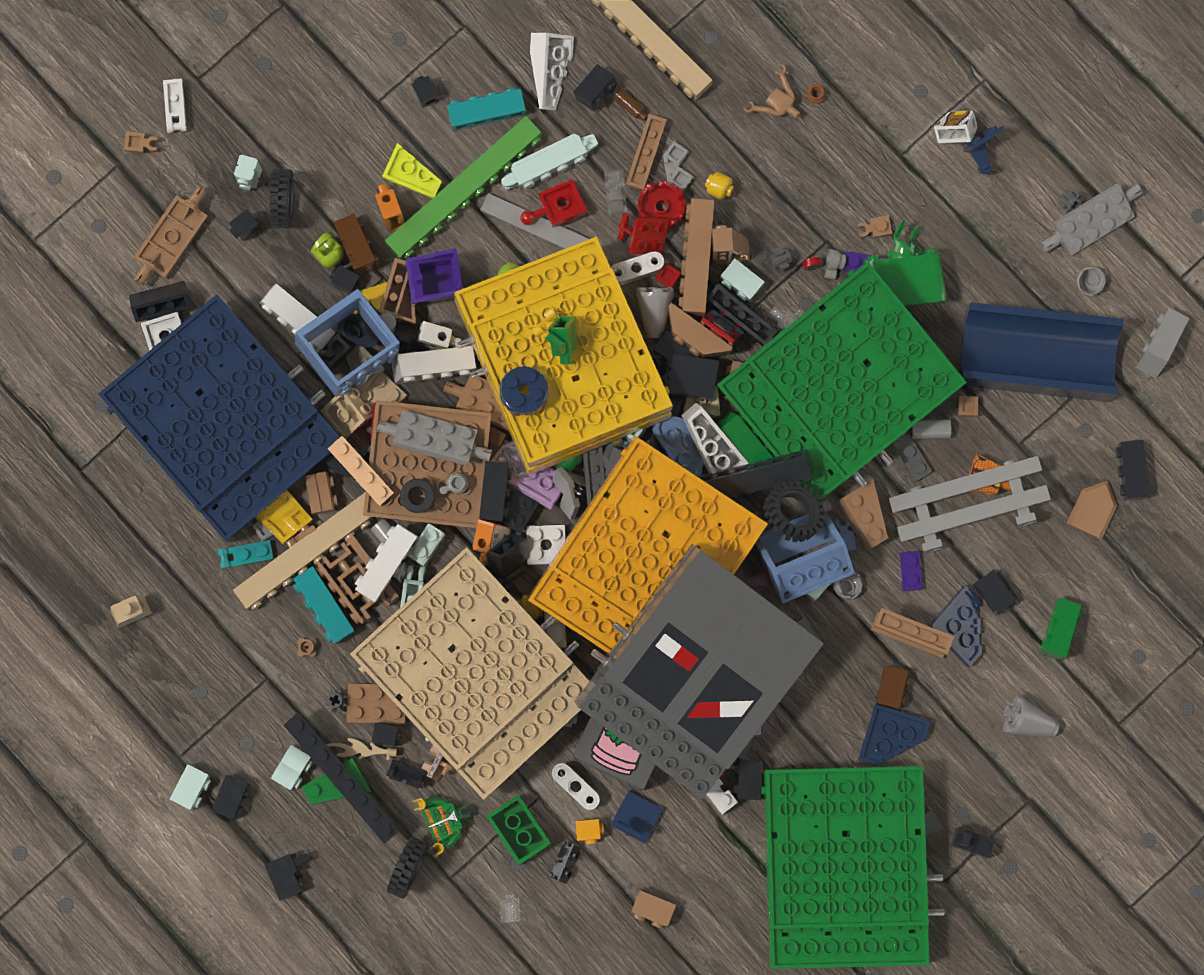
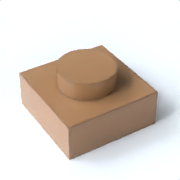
(968, 406)

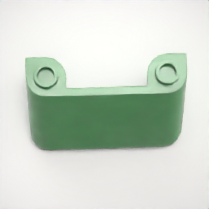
(913, 278)

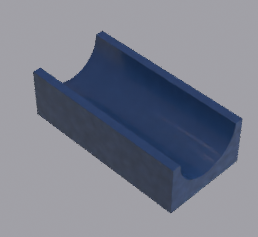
(1040, 351)

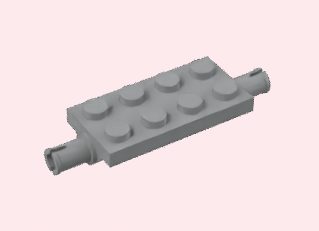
(1093, 219)
(434, 438)

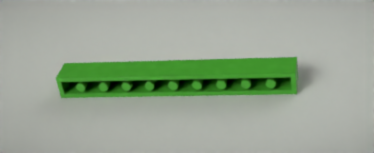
(463, 189)

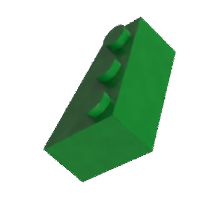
(743, 438)
(1061, 629)
(323, 790)

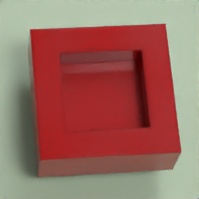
(667, 276)

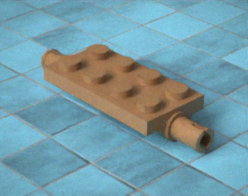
(171, 236)
(477, 397)

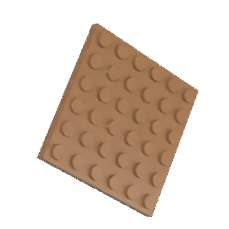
(400, 465)

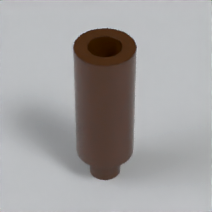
(630, 105)

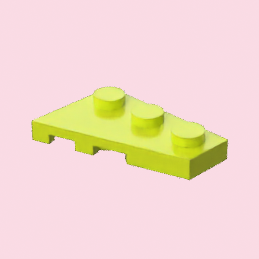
(409, 173)

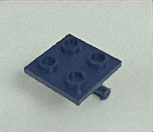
(978, 149)
(636, 817)

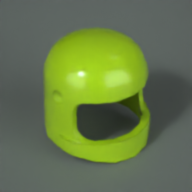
(330, 253)

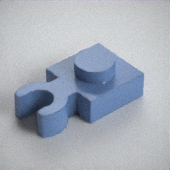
(847, 536)

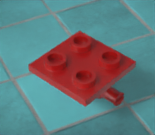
(647, 234)

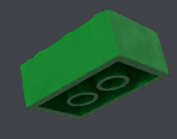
(518, 830)

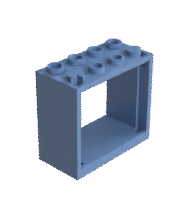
(328, 319)
(810, 570)

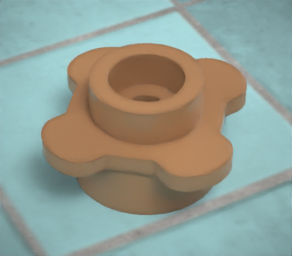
(305, 642)

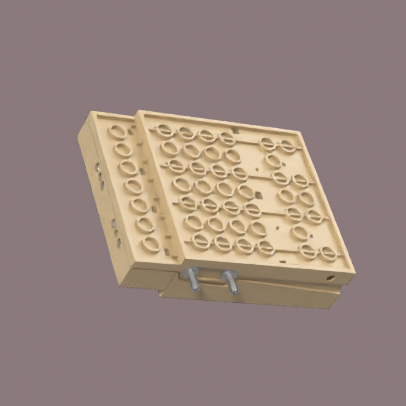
(474, 673)

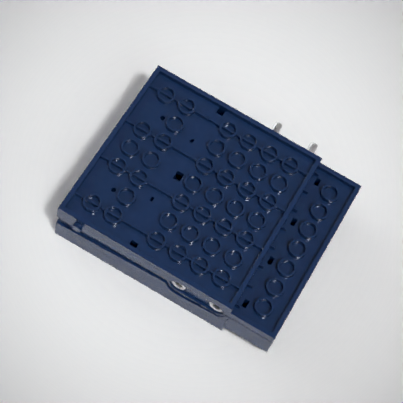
(221, 418)

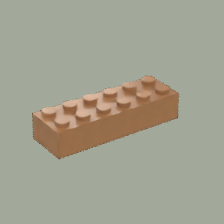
(697, 257)

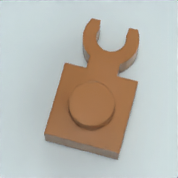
(136, 142)
(878, 227)
(306, 530)

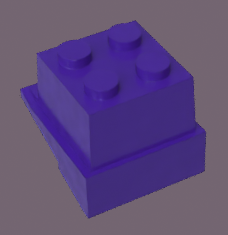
(434, 276)

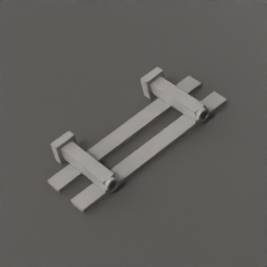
(928, 526)

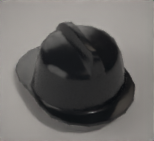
(356, 331)

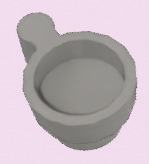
(834, 261)
(456, 483)

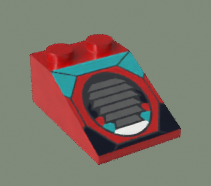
(722, 327)

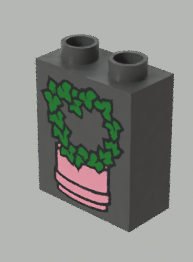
(612, 756)

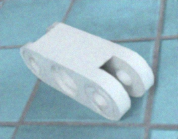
(644, 261)
(580, 796)

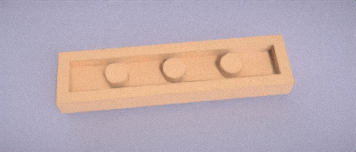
(361, 470)

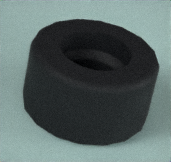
(409, 487)

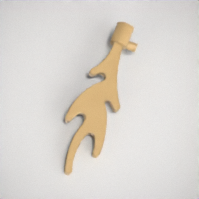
(360, 747)

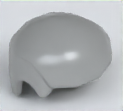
(1091, 280)
(848, 587)

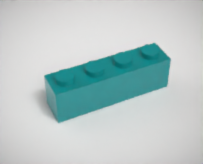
(486, 109)
(324, 606)

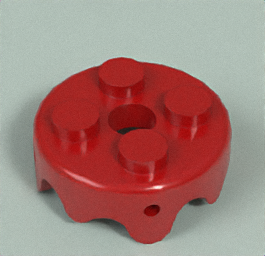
(666, 193)

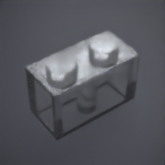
(510, 909)

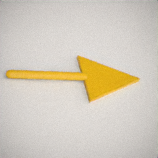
(374, 295)

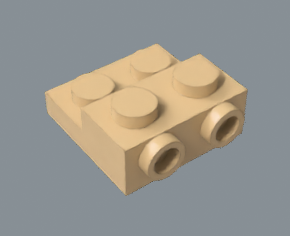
(347, 413)

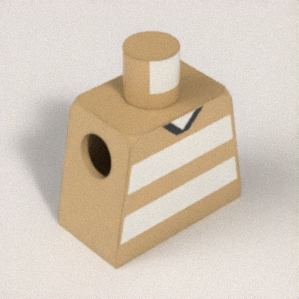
(130, 610)

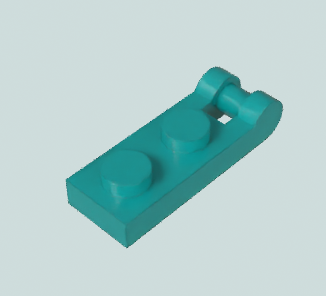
(246, 554)

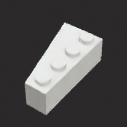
(292, 313)
(433, 364)
(711, 442)
(386, 563)

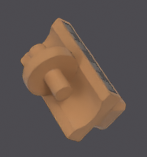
(438, 767)

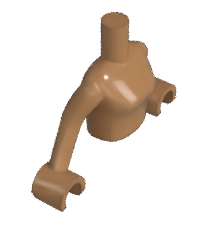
(778, 100)

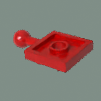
(556, 214)

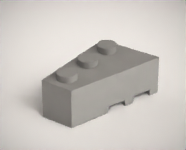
(1162, 342)

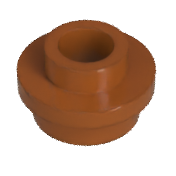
(816, 87)

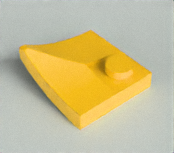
(284, 517)

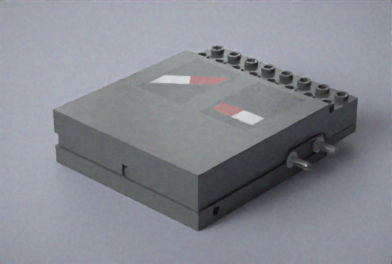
(697, 671)

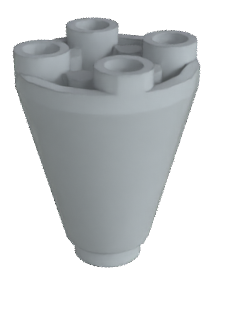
(654, 308)
(1028, 720)

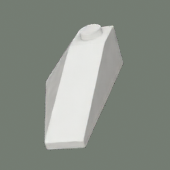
(549, 63)

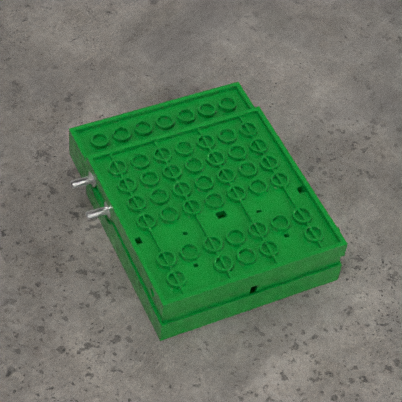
(843, 380)
(846, 867)

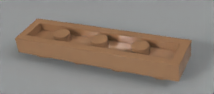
(646, 152)

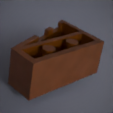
(356, 244)

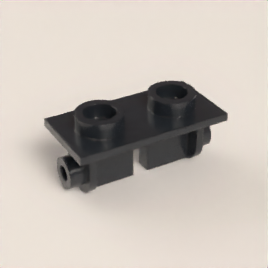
(413, 776)
(563, 871)

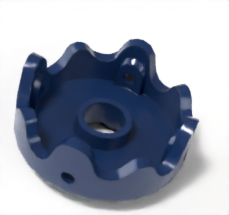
(524, 404)

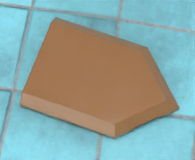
(1093, 510)

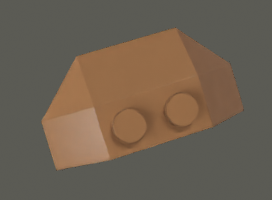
(694, 335)

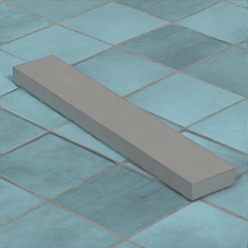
(540, 228)

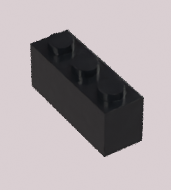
(160, 301)
(1132, 470)
(495, 491)

